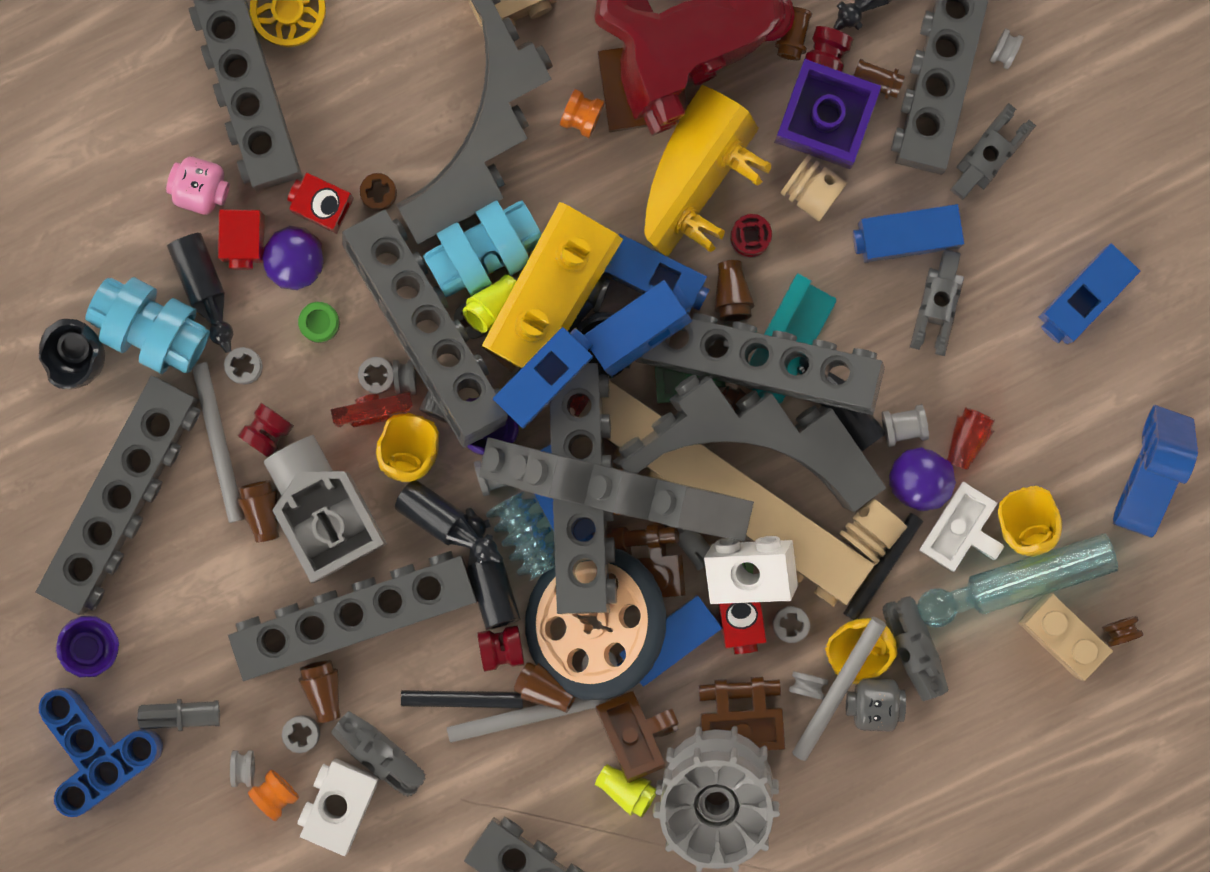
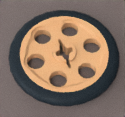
(641, 643)

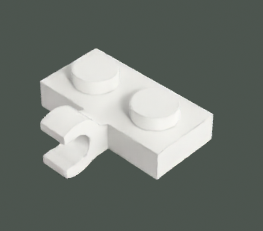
(960, 528)

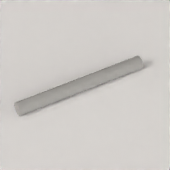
(217, 442)
(839, 688)
(514, 719)

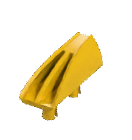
(694, 163)
(552, 284)

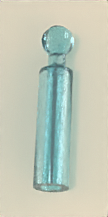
(1021, 580)

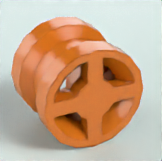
(582, 113)
(273, 795)

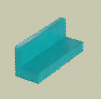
(801, 314)

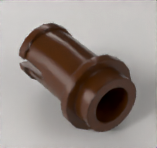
(792, 43)
(889, 81)

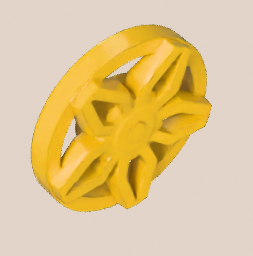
(288, 14)

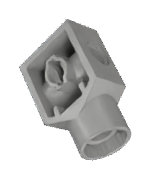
(321, 510)

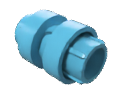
(471, 255)
(132, 317)

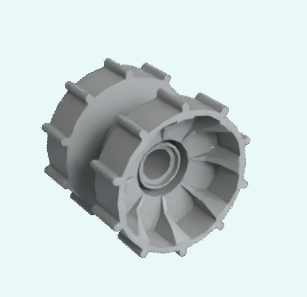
(709, 832)

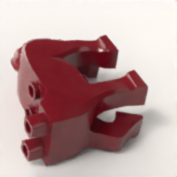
(684, 46)

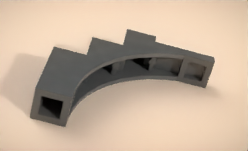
(466, 180)
(815, 442)
(616, 490)

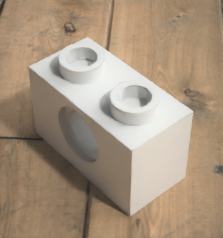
(733, 584)
(338, 831)

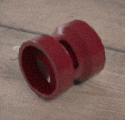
(829, 47)
(747, 241)
(270, 422)
(491, 649)

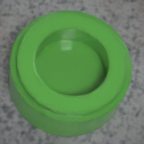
(319, 322)

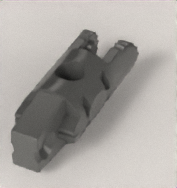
(974, 165)
(948, 286)
(916, 648)
(378, 754)

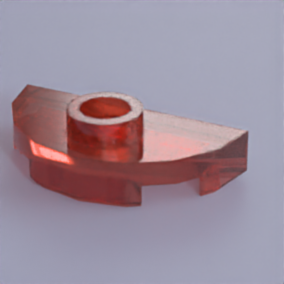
(371, 410)

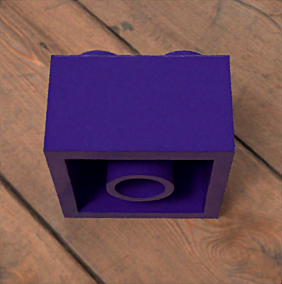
(827, 114)

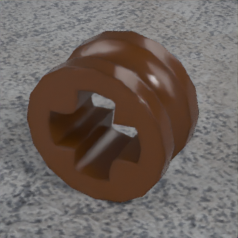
(367, 185)
(1122, 631)

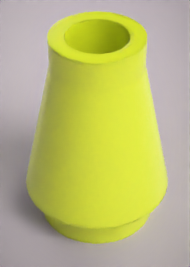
(486, 305)
(632, 797)

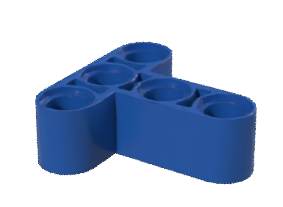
(1163, 462)
(103, 750)

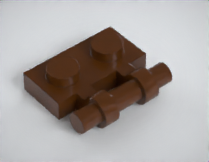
(665, 569)
(759, 725)

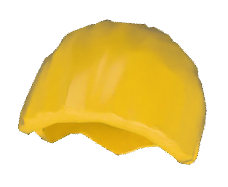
(407, 447)
(1030, 521)
(844, 640)

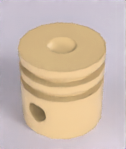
(814, 188)
(873, 530)

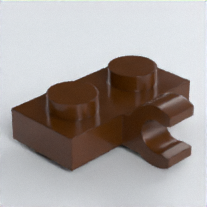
(634, 735)

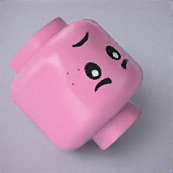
(197, 185)

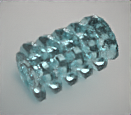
(524, 535)

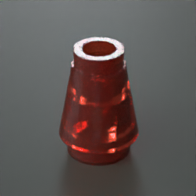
(969, 437)

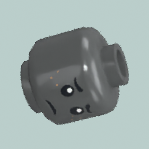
(876, 704)

